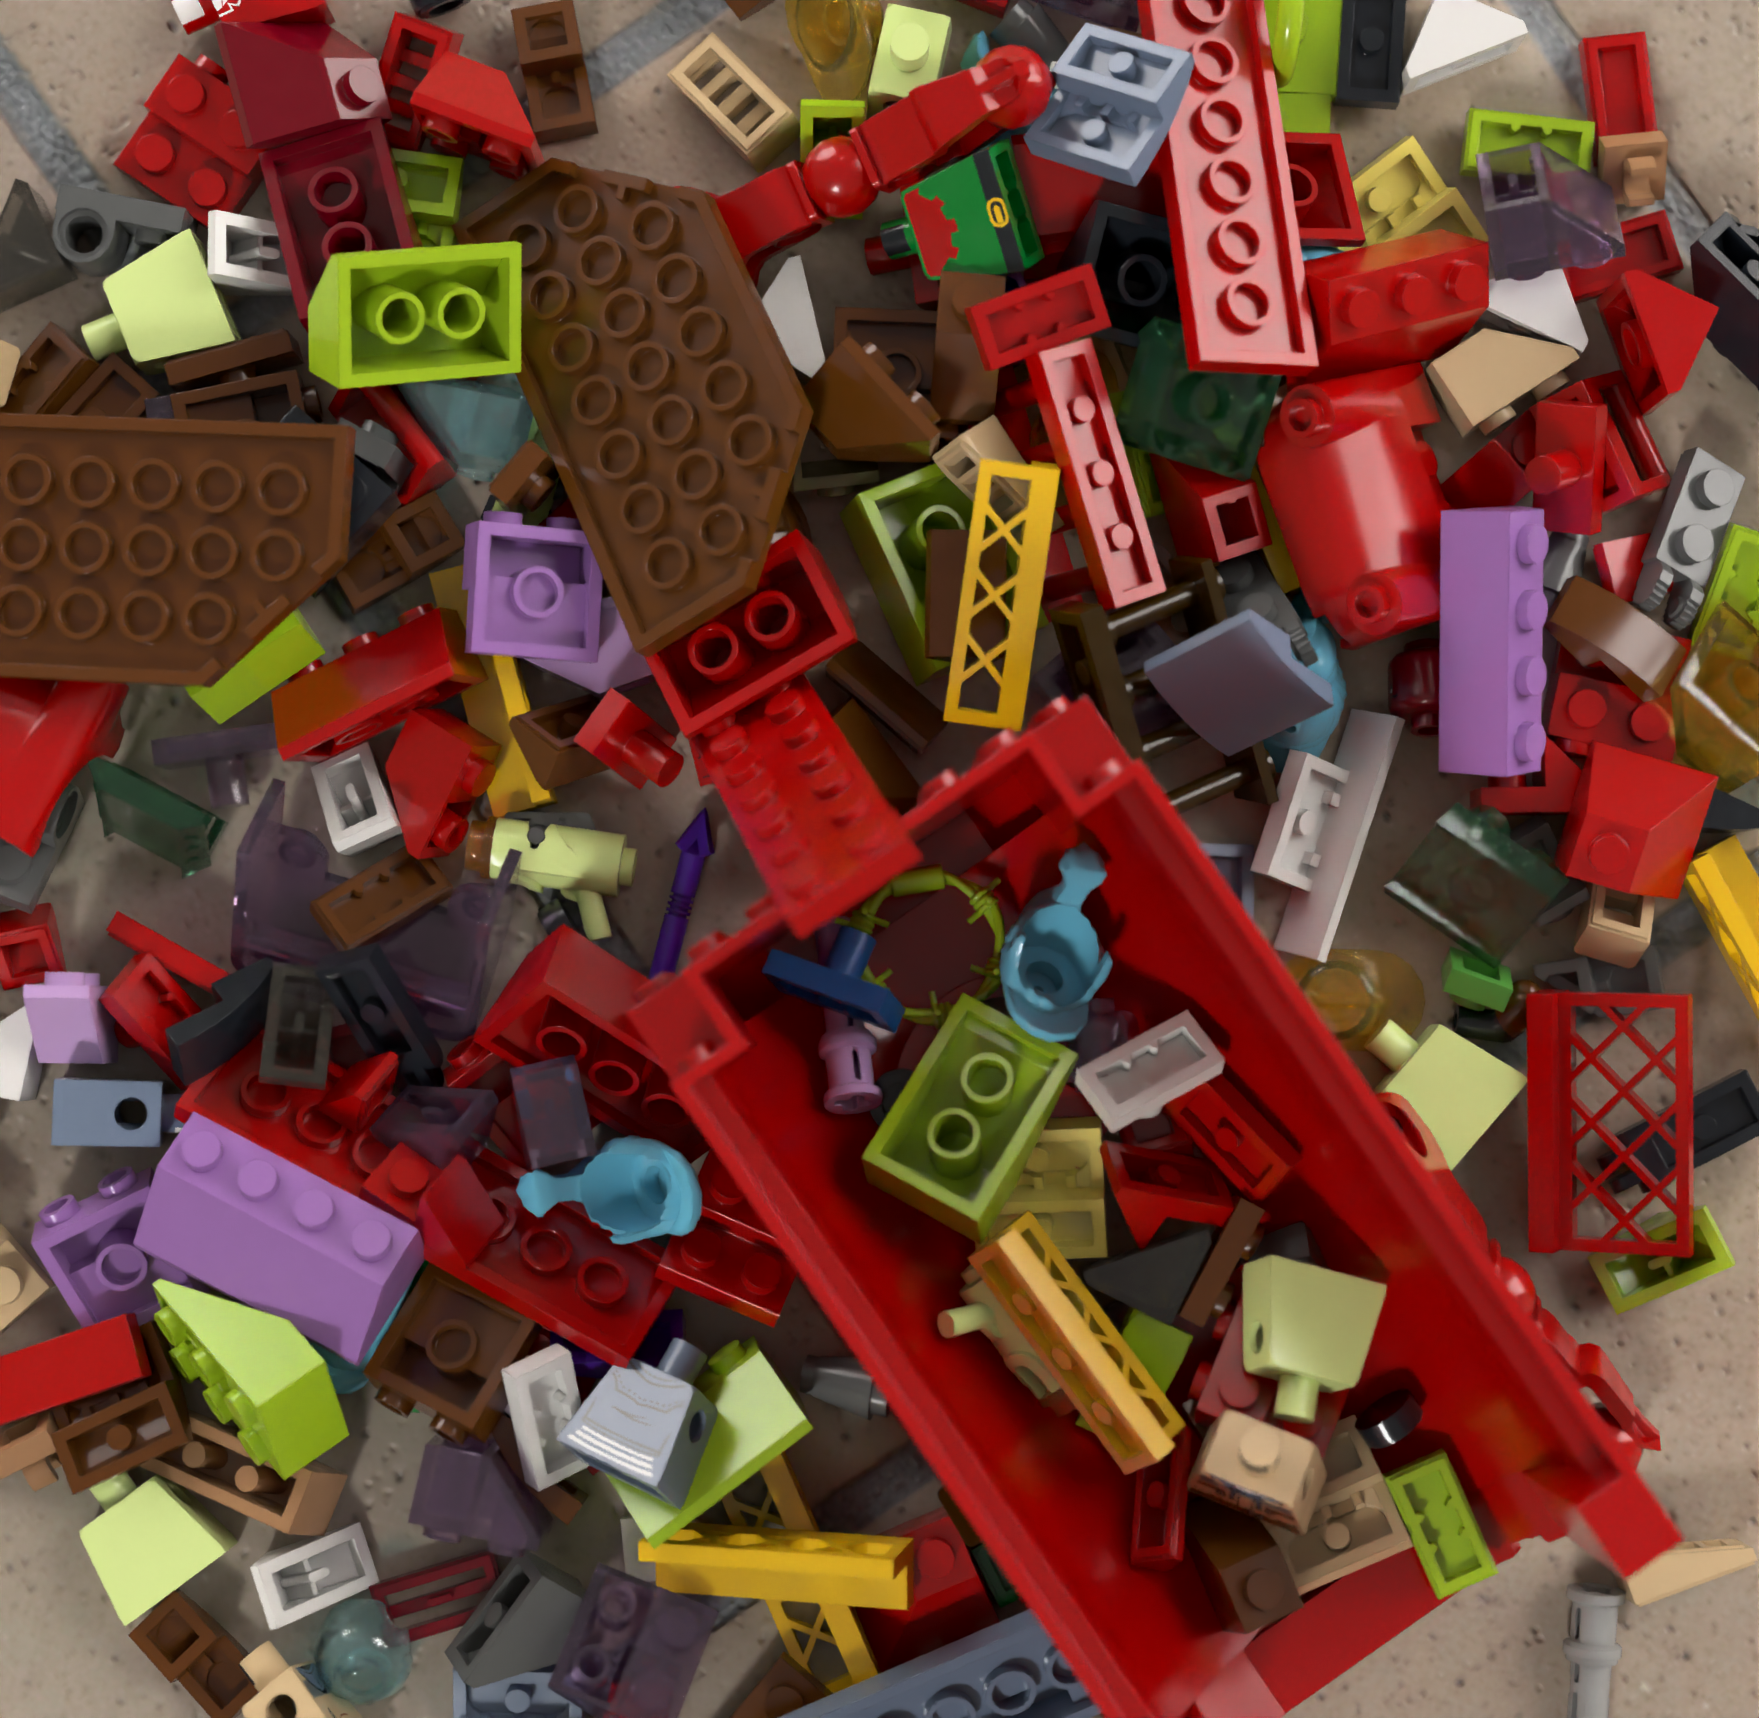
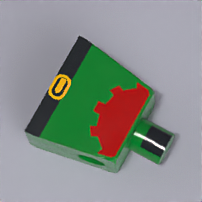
(968, 218)

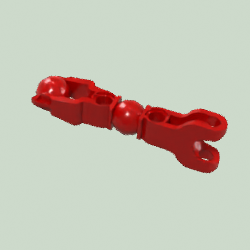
(886, 152)
(1585, 1361)

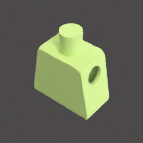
(908, 54)
(163, 307)
(1447, 1083)
(1306, 1330)
(150, 1541)

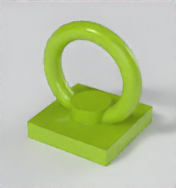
(1304, 44)

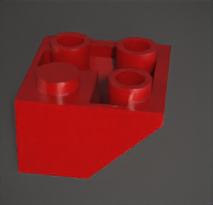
(477, 113)

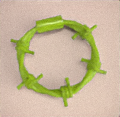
(929, 879)

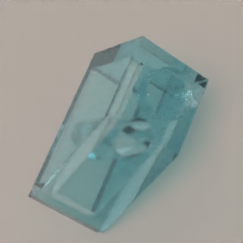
(471, 422)

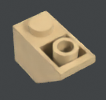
(1493, 372)

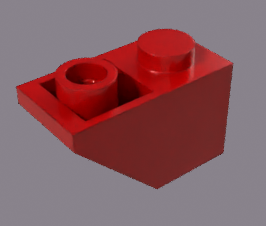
(1210, 511)
(436, 778)

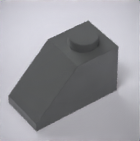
(517, 1623)

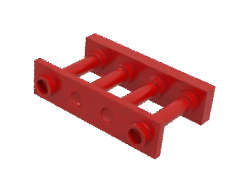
(1093, 474)

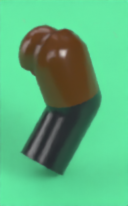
(1493, 1024)

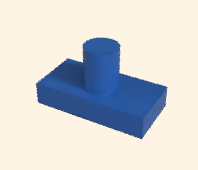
(838, 982)

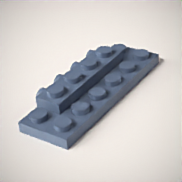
(988, 1674)

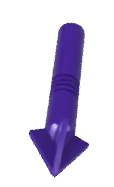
(694, 846)

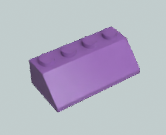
(1492, 640)
(277, 1238)

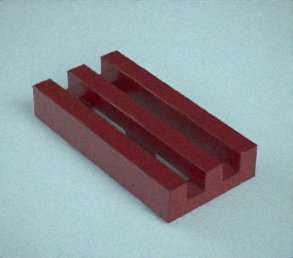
(432, 1573)

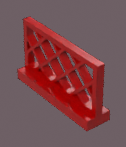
(1553, 1123)

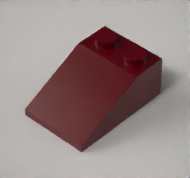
(336, 198)

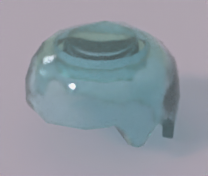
(362, 1652)

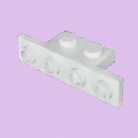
(1321, 829)

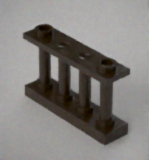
(1088, 651)

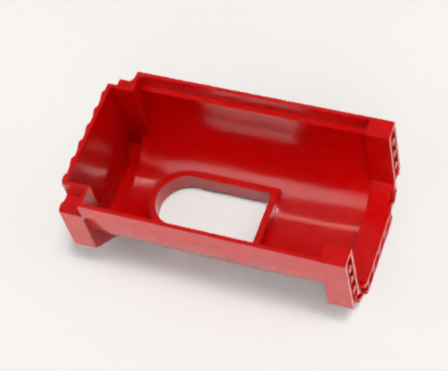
(1037, 1482)

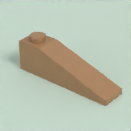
(224, 1472)

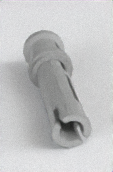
(1592, 1647)

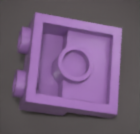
(531, 589)
(93, 1252)

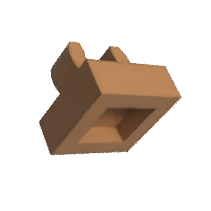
(1634, 166)
(30, 1448)

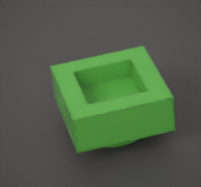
(1475, 982)

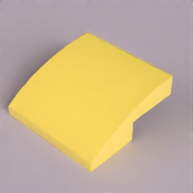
(1406, 197)
(1060, 1196)

